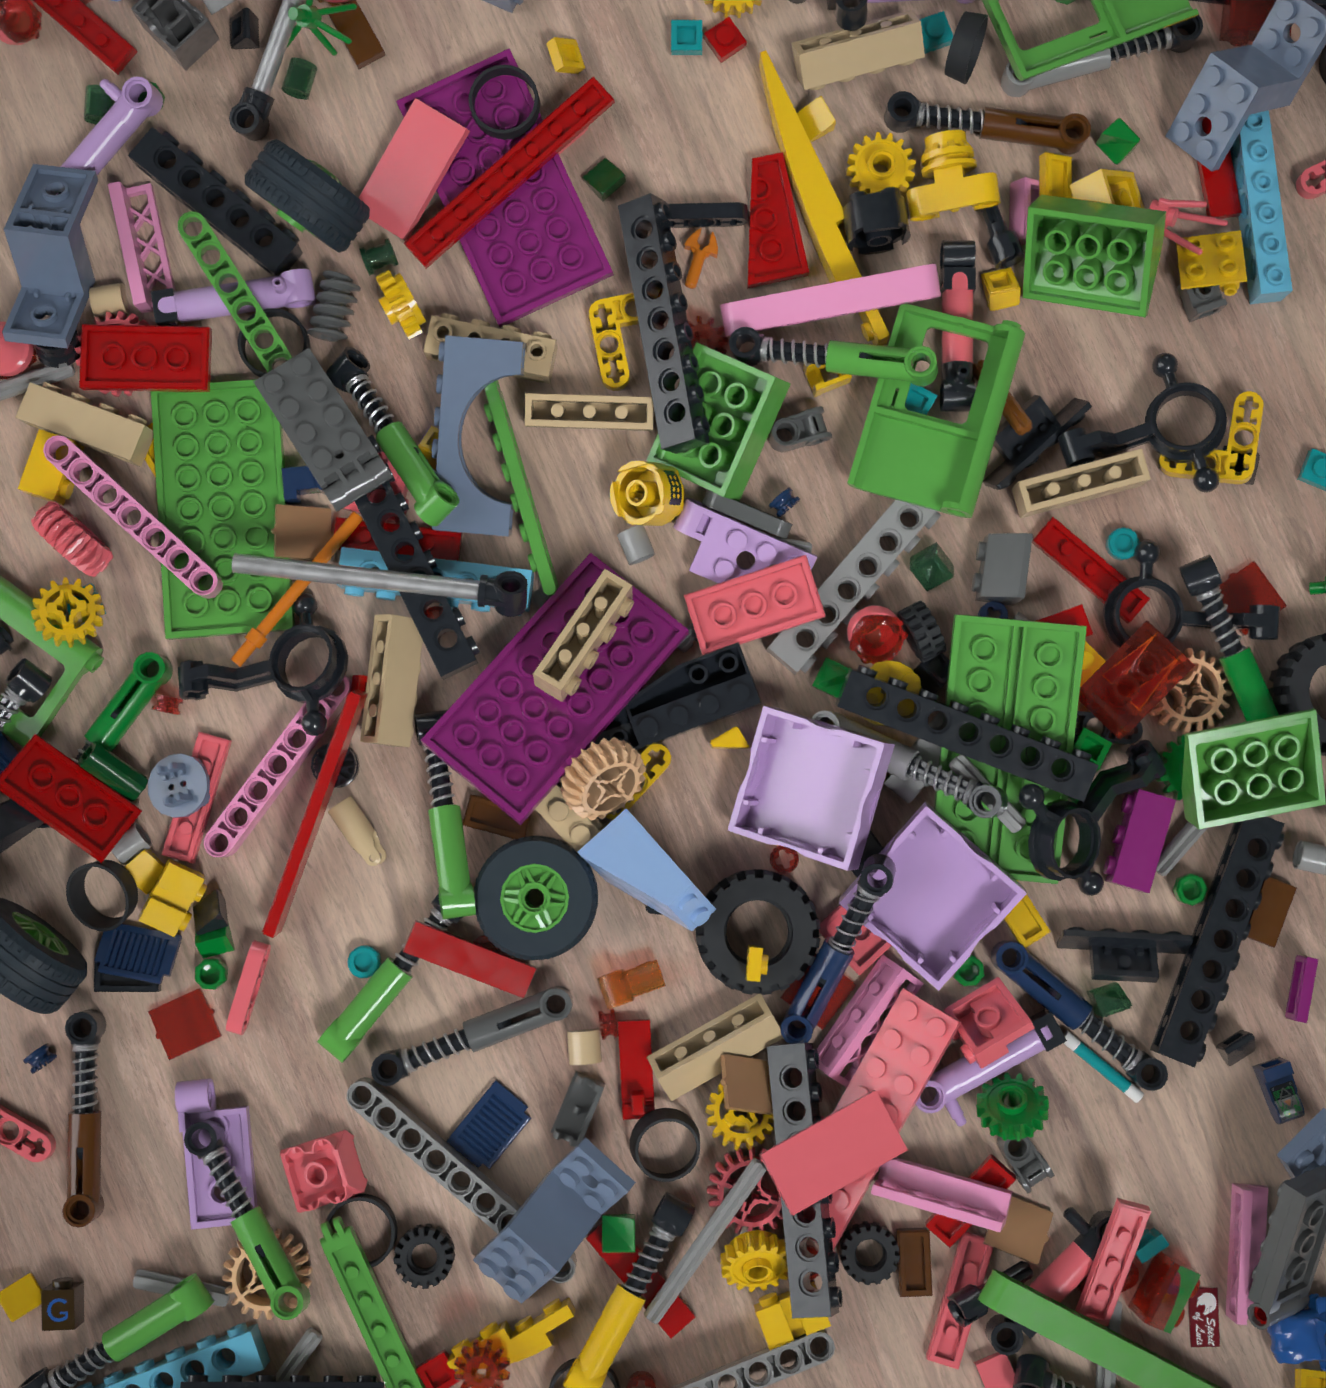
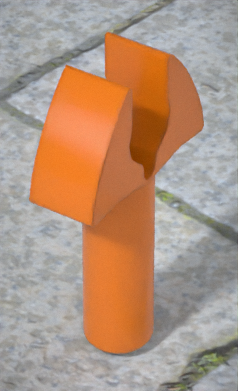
(698, 256)

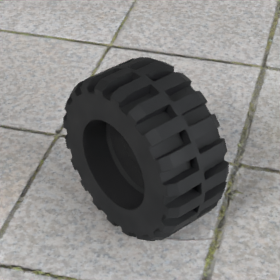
(1293, 679)
(801, 923)

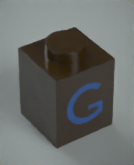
(62, 1305)

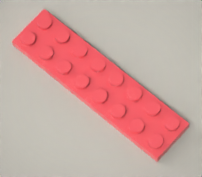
(899, 1070)

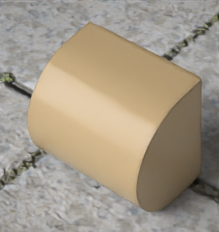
(108, 299)
(584, 1046)

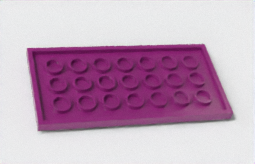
(539, 238)
(518, 738)

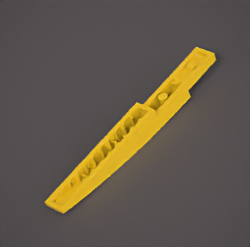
(814, 194)

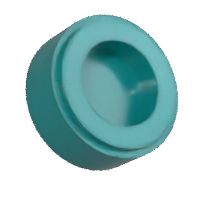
(1122, 543)
(364, 961)

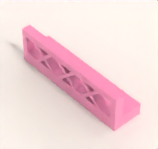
(130, 243)
(862, 1019)
(943, 1193)
(1246, 1235)

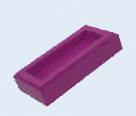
(1301, 988)

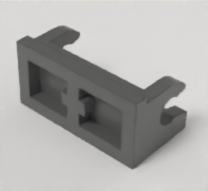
(577, 1109)

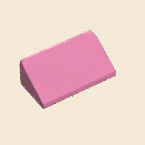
(1022, 195)

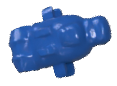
(1301, 1335)

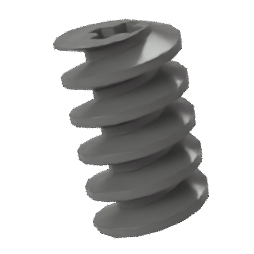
(333, 307)

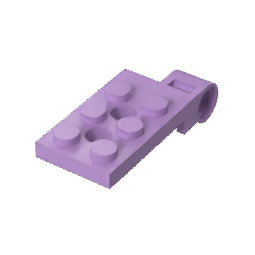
(725, 539)
(196, 1103)

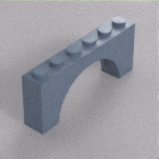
(467, 370)

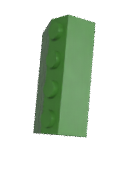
(1092, 254)
(740, 411)
(1252, 770)

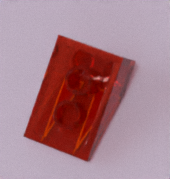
(1134, 680)

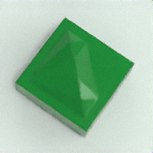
(830, 677)

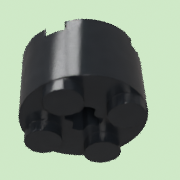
(875, 221)

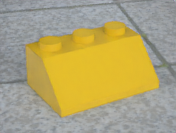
(1108, 187)

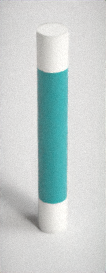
(1103, 1067)

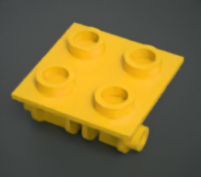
(1219, 263)

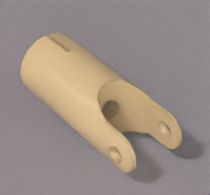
(358, 831)

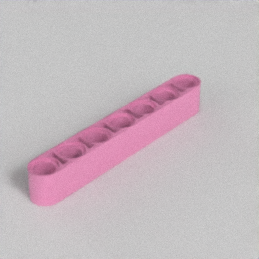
(832, 299)
(122, 506)
(275, 782)

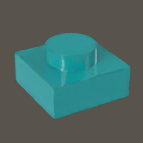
(936, 32)
(686, 37)
(919, 399)
(1314, 469)
(1150, 1245)

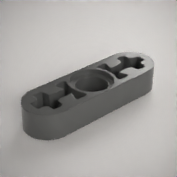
(748, 514)

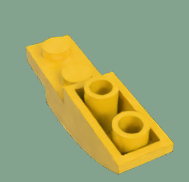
(528, 1338)

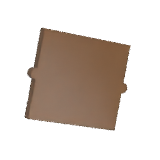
(300, 531)
(746, 1084)
(1023, 1232)

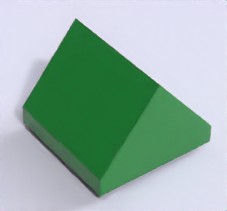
(214, 942)

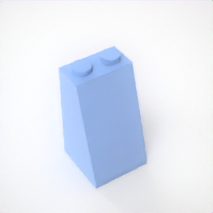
(640, 867)

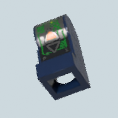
(298, 482)
(1279, 1089)

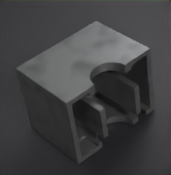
(177, 28)

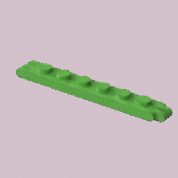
(522, 498)
(369, 1306)

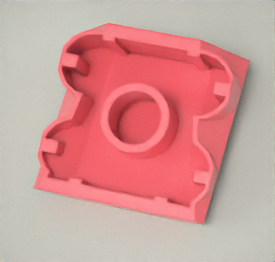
(323, 1171)

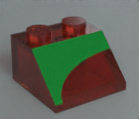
(1164, 1292)

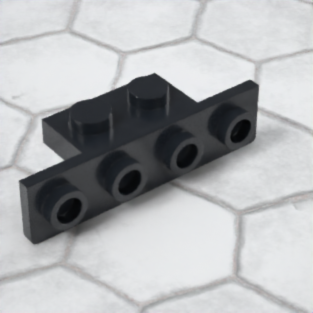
(1024, 450)
(1124, 954)

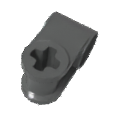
(805, 427)
(1026, 1163)

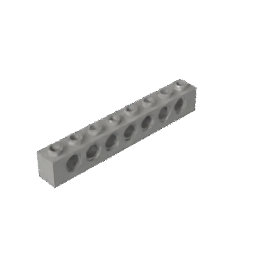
(785, 646)

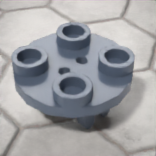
(183, 799)

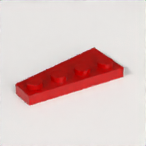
(774, 229)

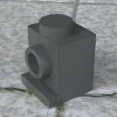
(1200, 305)

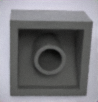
(1002, 568)

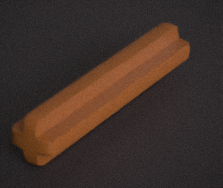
(1012, 410)

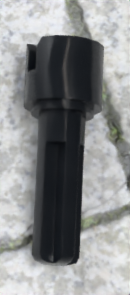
(1003, 243)
(965, 1304)

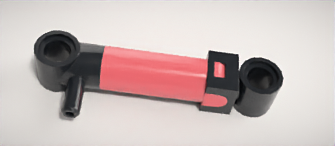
(957, 291)
(1057, 1279)

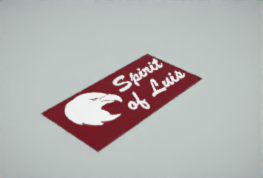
(1204, 1318)

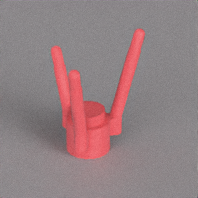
(1173, 213)

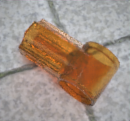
(624, 985)

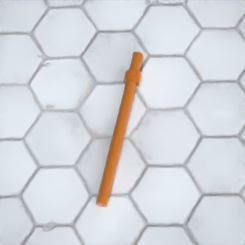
(256, 637)

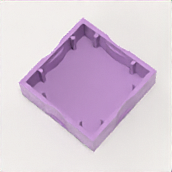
(811, 787)
(940, 896)

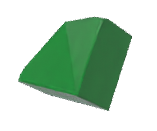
(1117, 141)
(618, 1233)

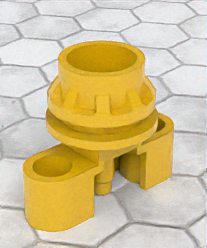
(947, 161)

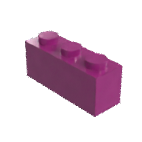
(1139, 840)

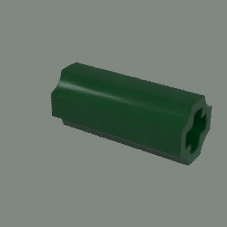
(113, 771)

